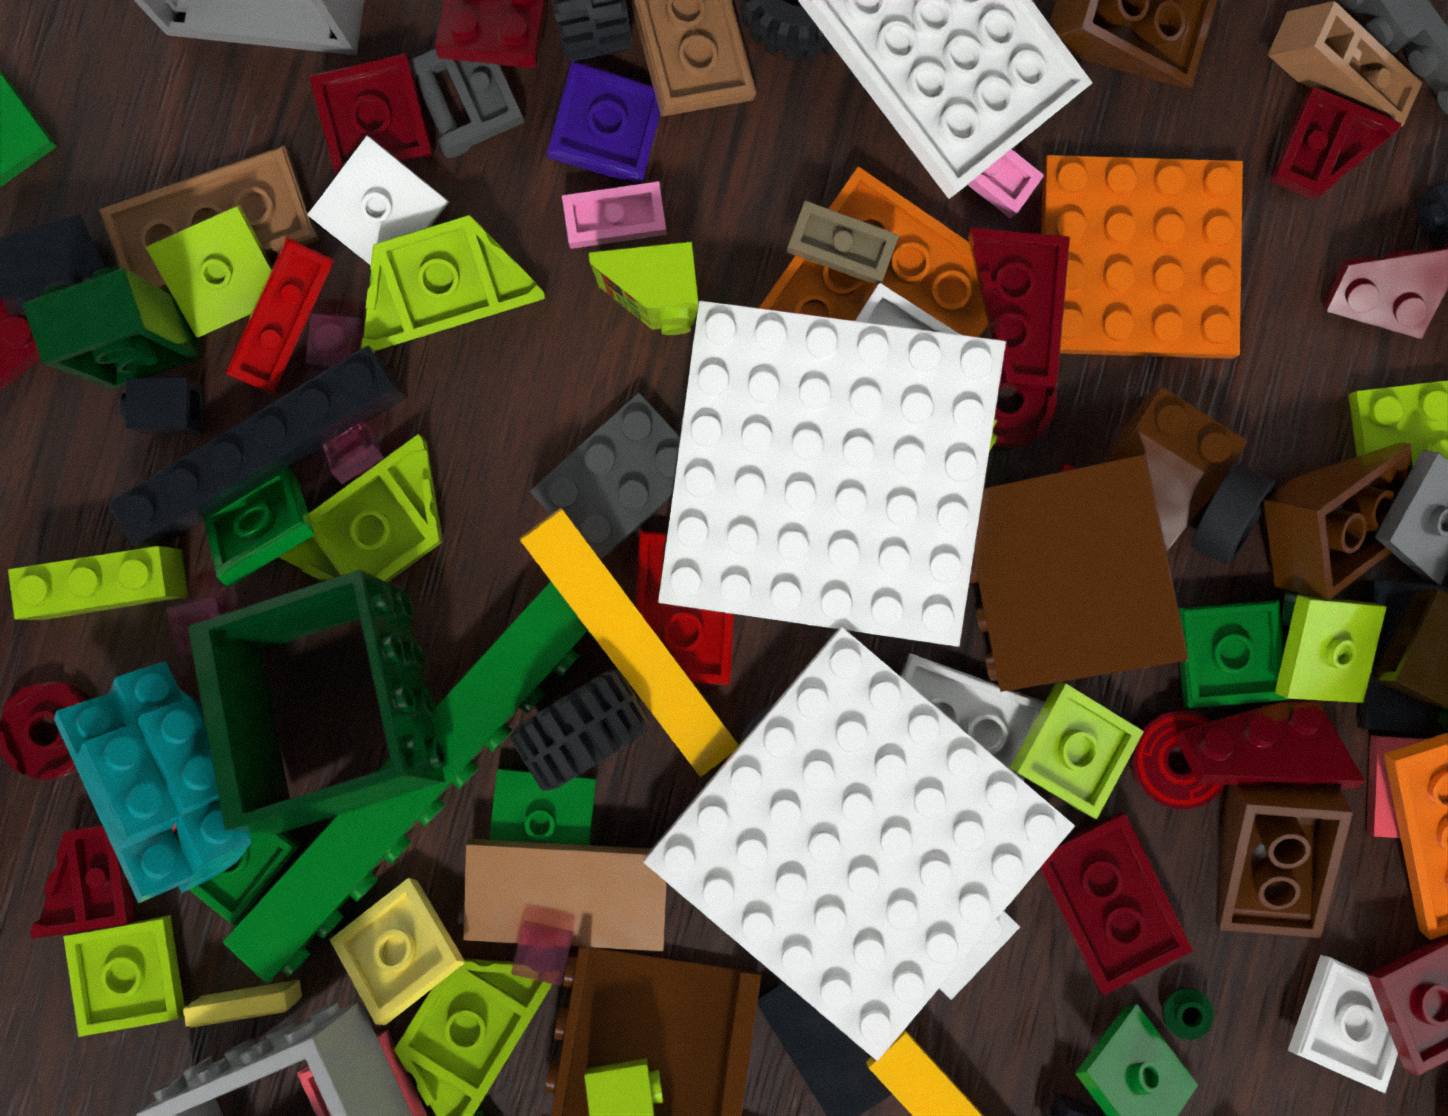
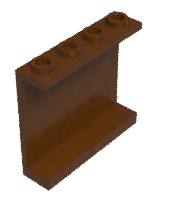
(1075, 576)
(678, 1014)

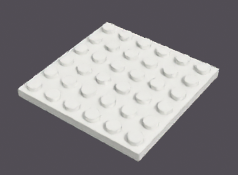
(831, 472)
(858, 843)

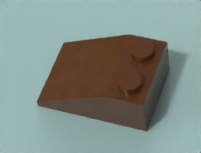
(1137, 36)
(1184, 454)
(1329, 518)
(1280, 857)

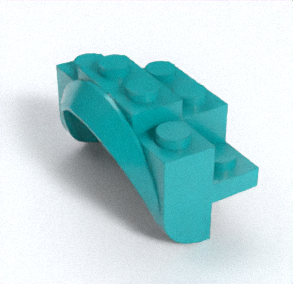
(150, 779)

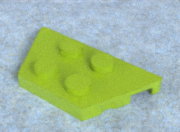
(440, 282)
(376, 521)
(468, 1033)

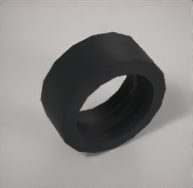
(1232, 514)

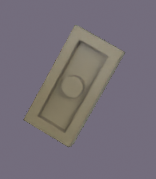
(842, 243)

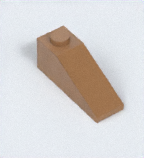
(1336, 54)

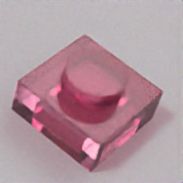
(332, 339)
(352, 452)
(188, 614)
(542, 952)

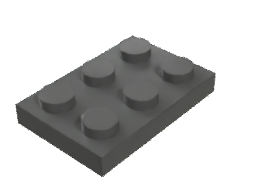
(615, 477)

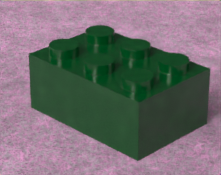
(111, 329)

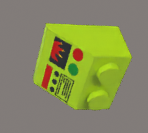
(652, 284)

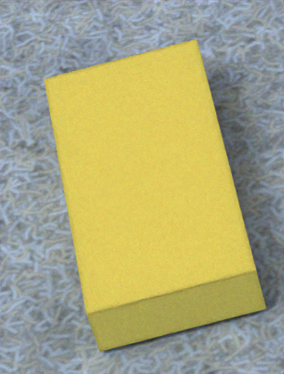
(242, 1003)

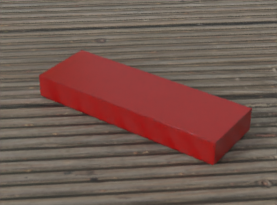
(279, 315)

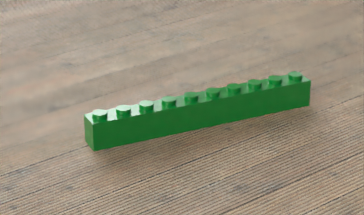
(358, 841)

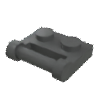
(482, 94)

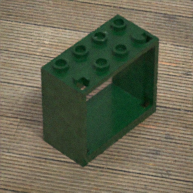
(241, 714)

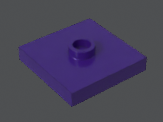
(605, 123)

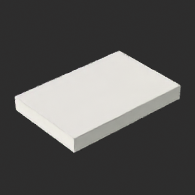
(978, 707)

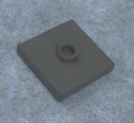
(1419, 519)

